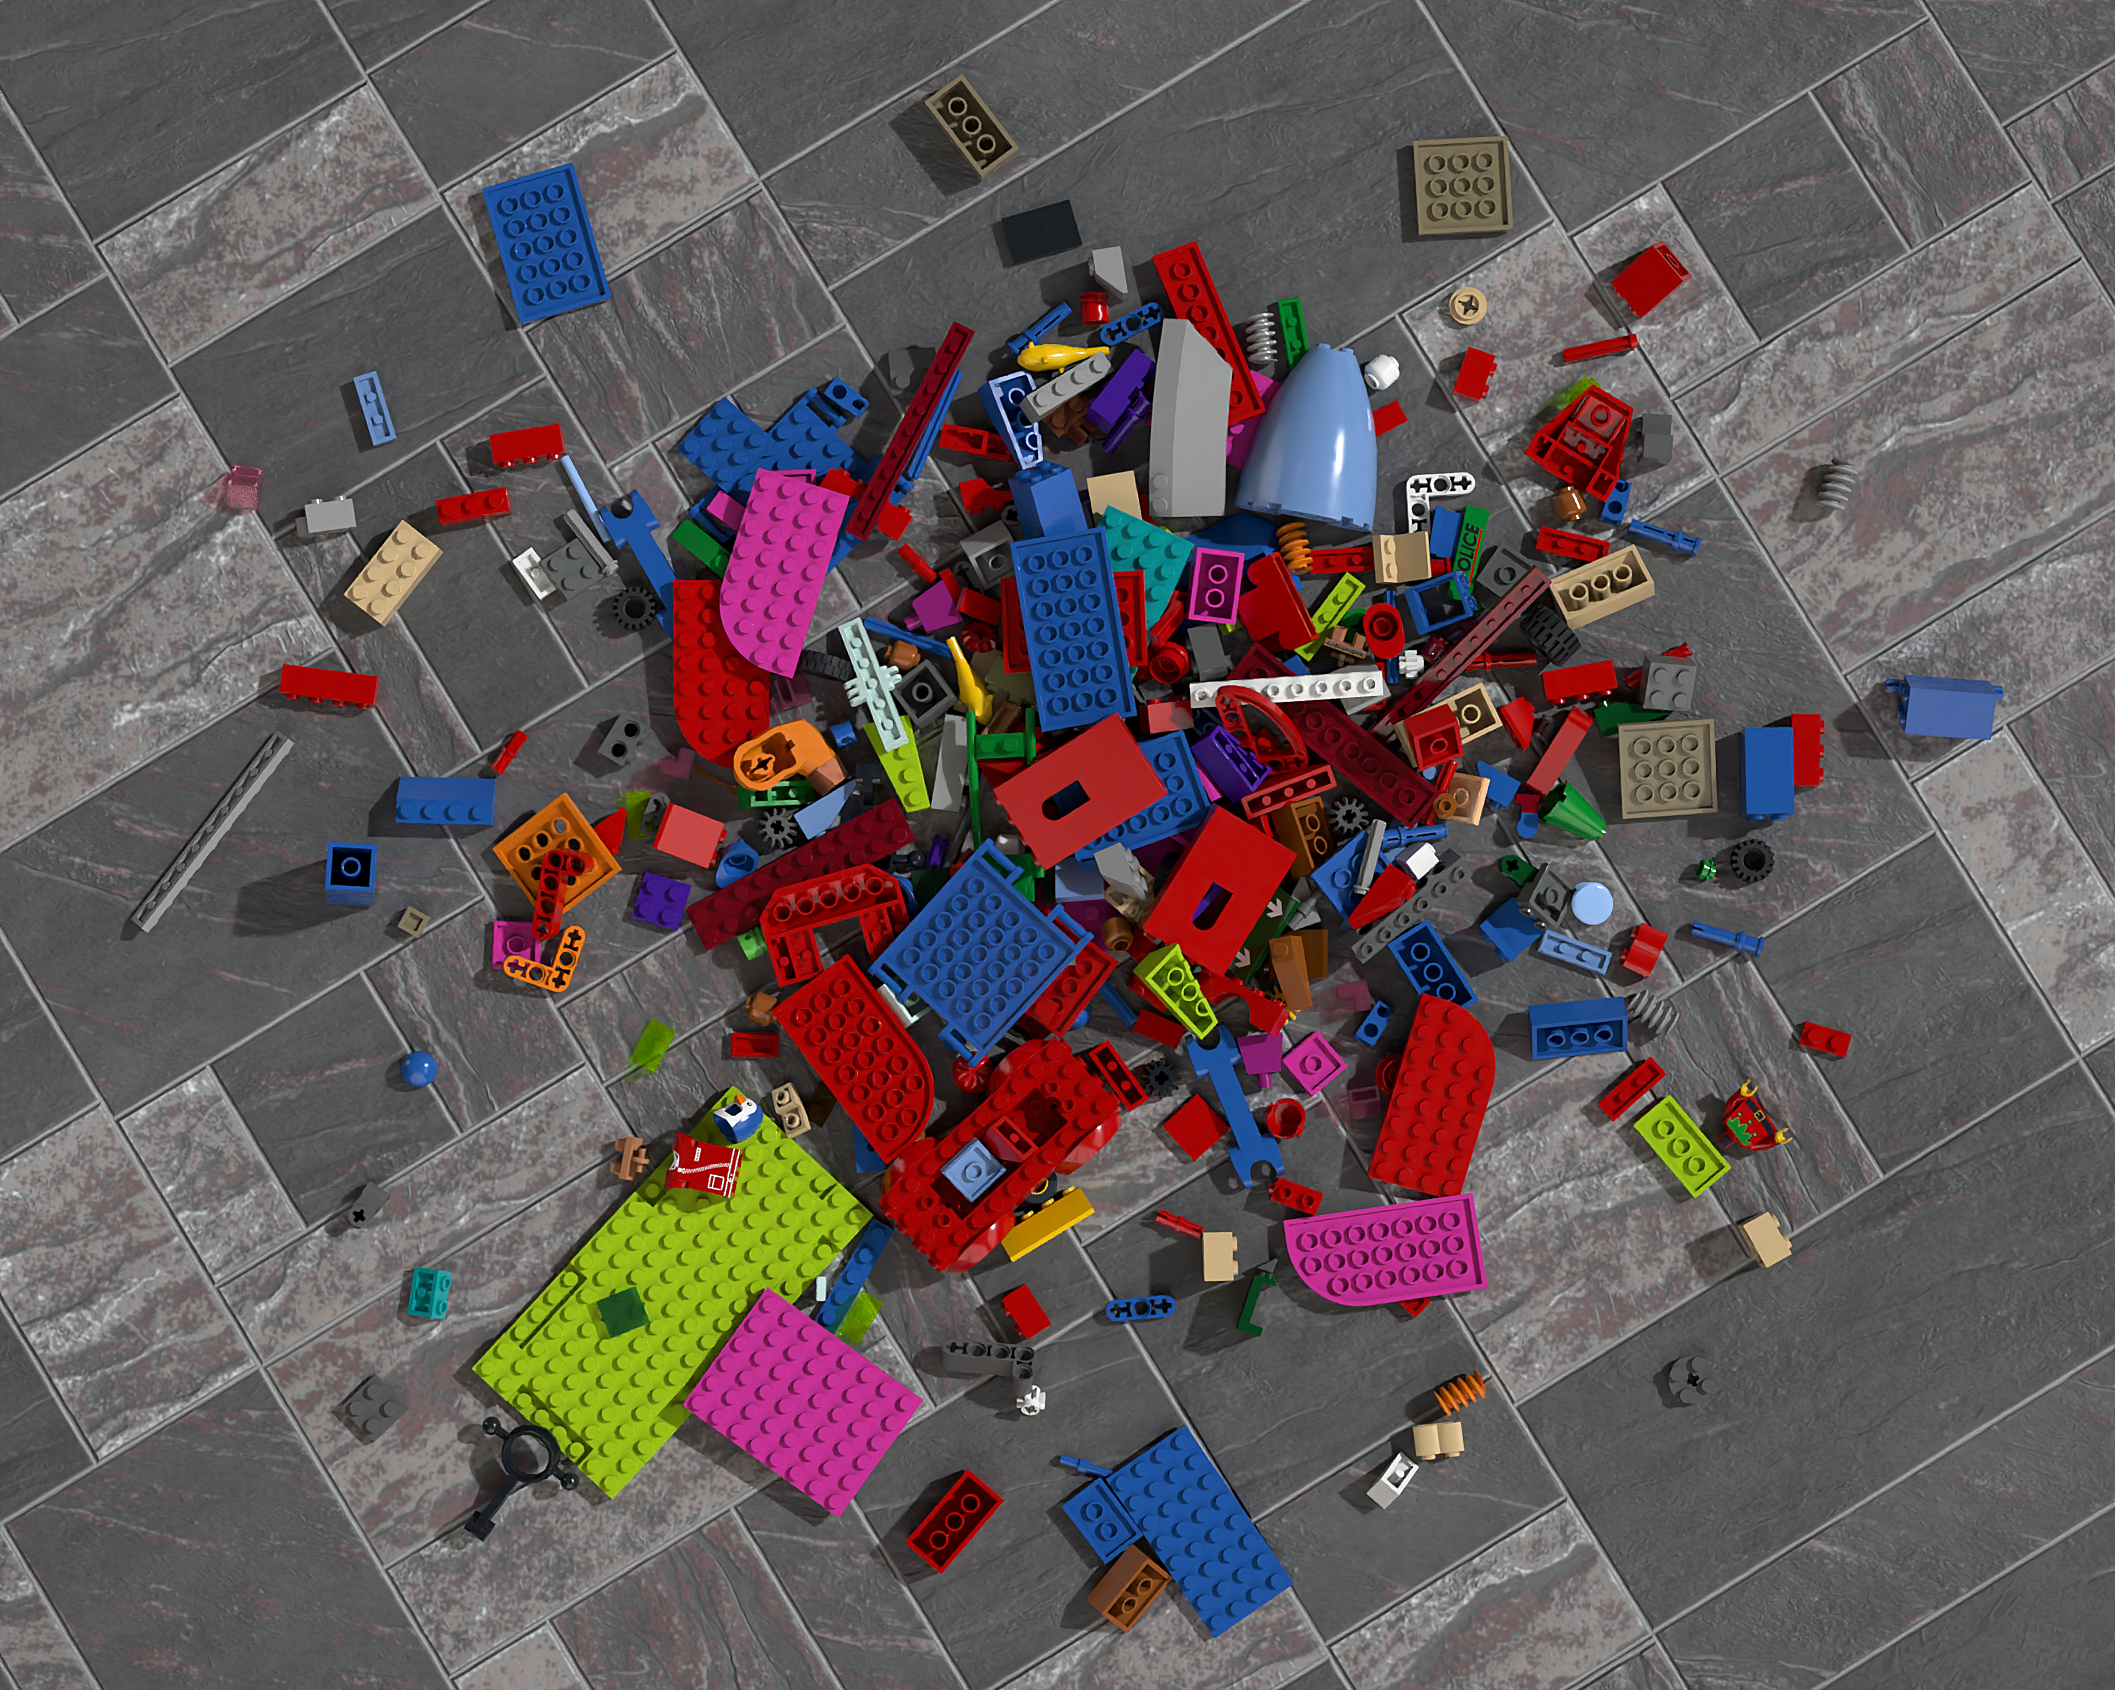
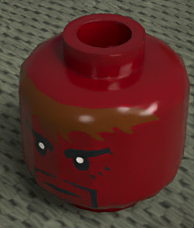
(1434, 649)

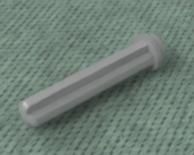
(590, 542)
(1370, 857)

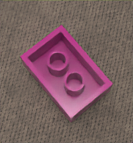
(1214, 585)

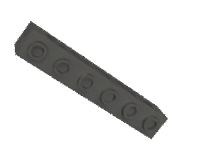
(1430, 890)

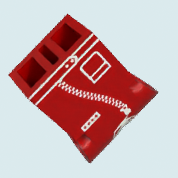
(703, 1166)

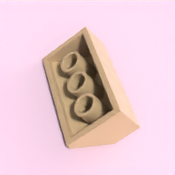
(1601, 587)

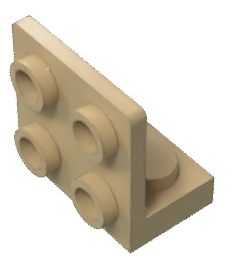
(1401, 557)
(1128, 906)

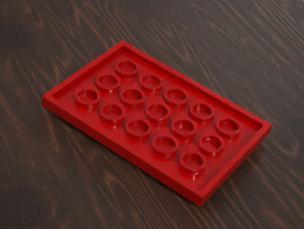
(1132, 608)

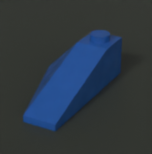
(1002, 401)

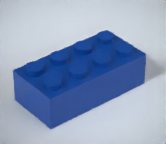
(1430, 966)

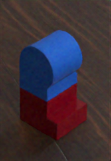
(1528, 816)

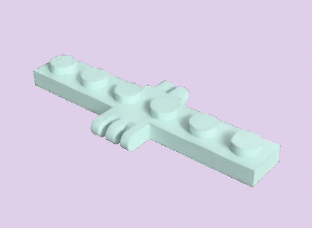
(873, 684)

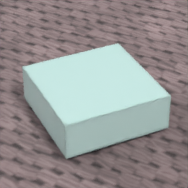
(821, 1288)

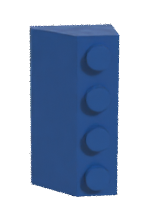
(446, 801)
(1577, 1028)

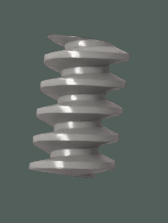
(1259, 339)
(1836, 485)
(1652, 1012)

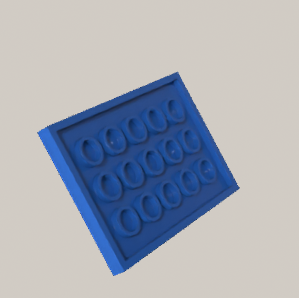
(546, 243)
(1174, 813)

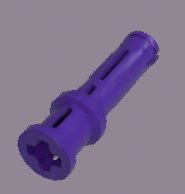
(1134, 414)

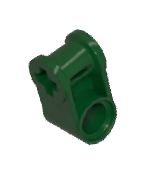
(1523, 871)

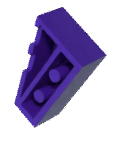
(1120, 391)
(1228, 763)

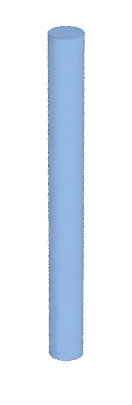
(586, 499)

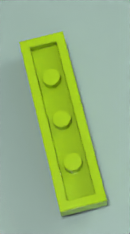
(1331, 613)

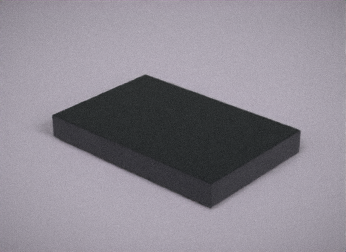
(1041, 232)

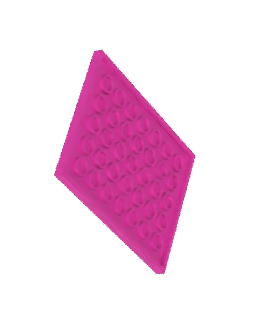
(802, 1402)

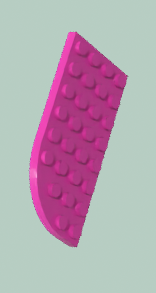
(779, 568)
(1389, 1251)

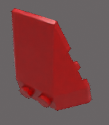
(1585, 442)

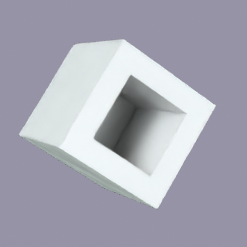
(1417, 859)

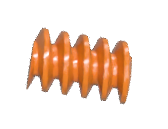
(1292, 548)
(1461, 1392)

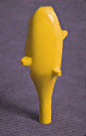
(1055, 356)
(972, 689)

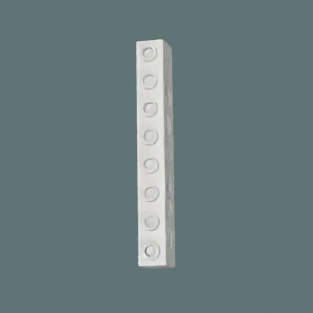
(1296, 687)

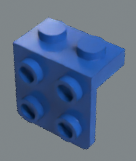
(1509, 931)

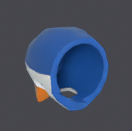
(739, 1119)

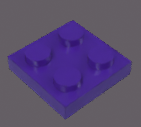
(661, 901)

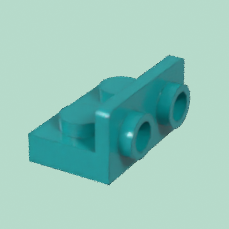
(429, 1293)

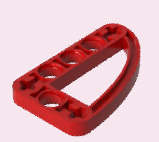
(1256, 699)

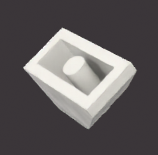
(1392, 1480)

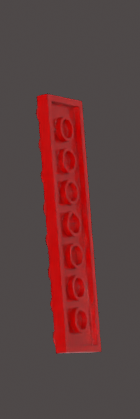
(1196, 299)

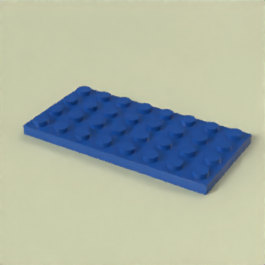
(1073, 628)
(1199, 1531)

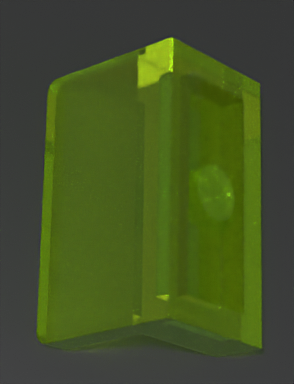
(653, 1046)
(861, 1317)

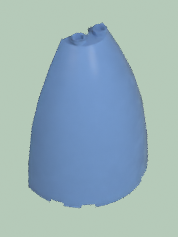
(1315, 446)

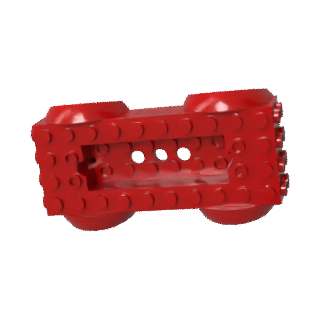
(1051, 1103)

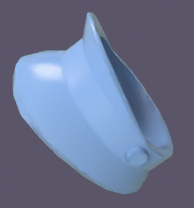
(1592, 903)

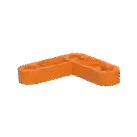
(549, 972)

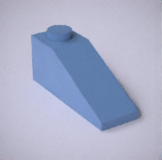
(822, 814)

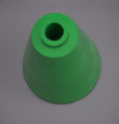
(1572, 813)

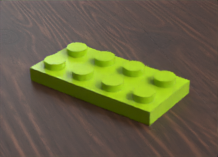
(1681, 1146)

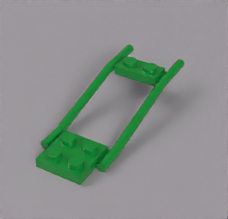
(994, 747)

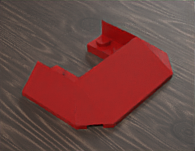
(824, 900)

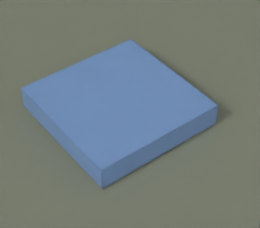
(1077, 883)
(973, 1170)

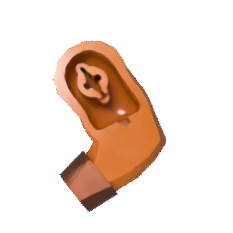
(787, 751)

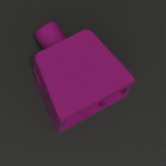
(934, 610)
(1261, 1056)

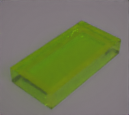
(636, 807)

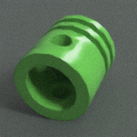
(753, 942)

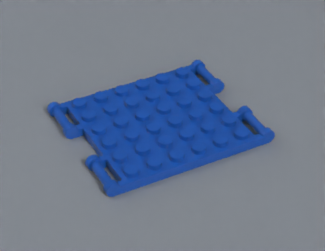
(802, 444)
(980, 953)

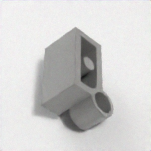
(326, 517)

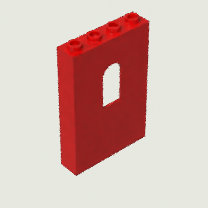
(1109, 770)
(1236, 859)

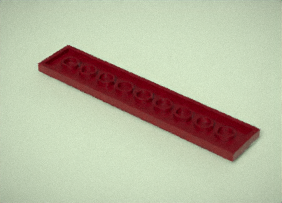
(1347, 745)
(851, 844)

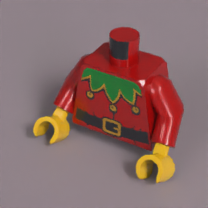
(1748, 1123)

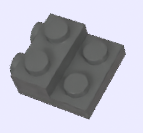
(1546, 898)

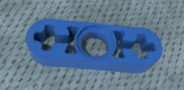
(1129, 334)
(1123, 1315)

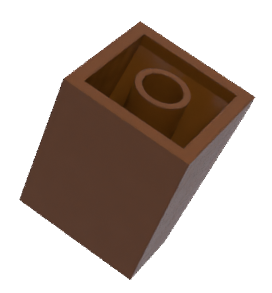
(1315, 951)

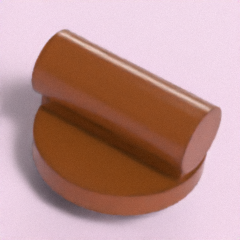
(1445, 805)

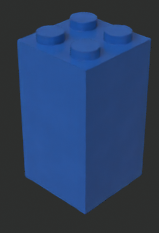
(1047, 500)
(1946, 707)
(1766, 773)
(351, 873)

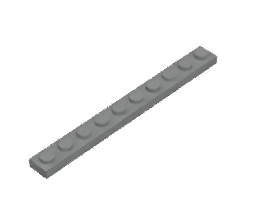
(212, 831)

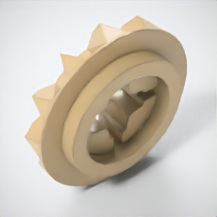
(1478, 302)

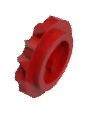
(970, 637)

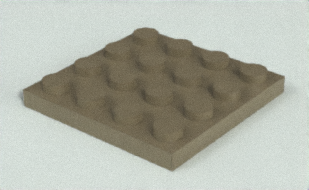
(1462, 185)
(1667, 767)

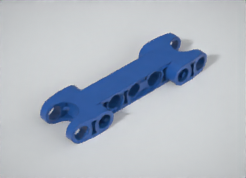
(636, 532)
(1219, 1066)

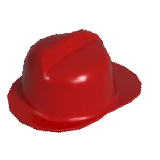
(1384, 631)

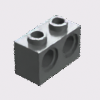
(618, 737)

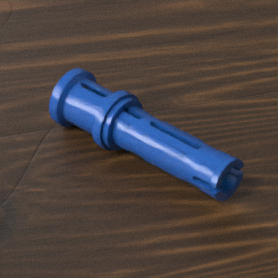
(1039, 329)
(1676, 540)
(1401, 836)
(1739, 941)

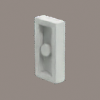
(528, 566)

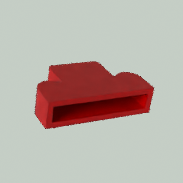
(1275, 605)

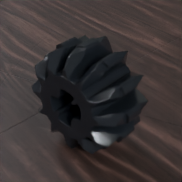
(1155, 1072)

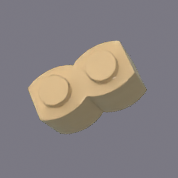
(1437, 1439)

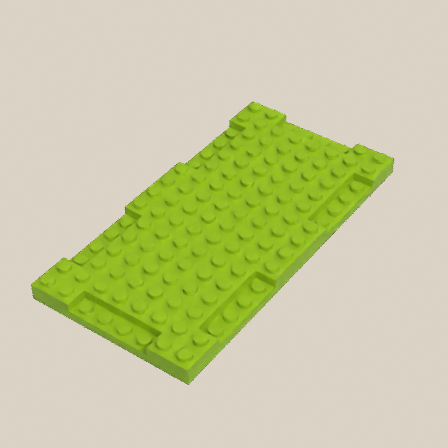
(697, 1269)

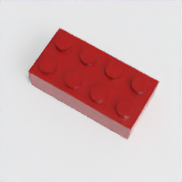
(954, 1520)

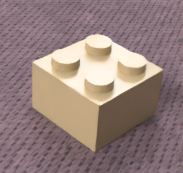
(1765, 1239)
(1218, 1256)

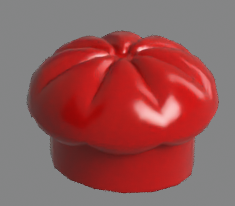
(1169, 663)
(1386, 1072)
(969, 1079)

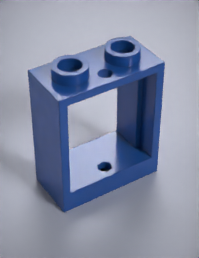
(1419, 610)

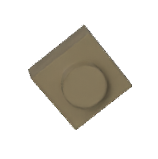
(414, 922)

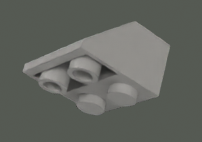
(1121, 871)

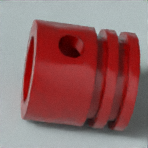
(1094, 308)

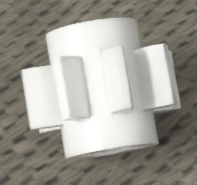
(1411, 664)
(1032, 1402)

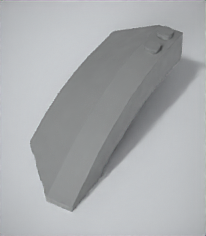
(1188, 425)

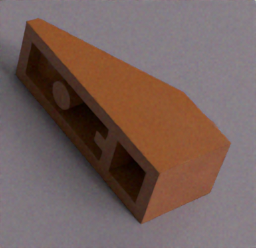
(1291, 971)

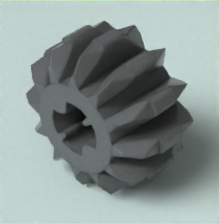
(1342, 812)
(771, 832)

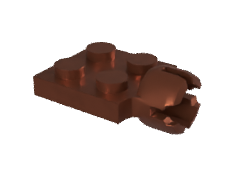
(1071, 421)

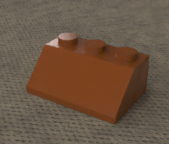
(1307, 832)
(1129, 1588)

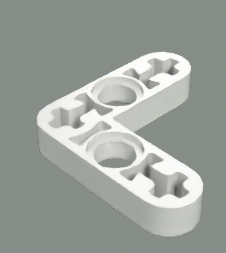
(1423, 497)

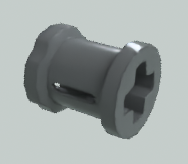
(1546, 729)

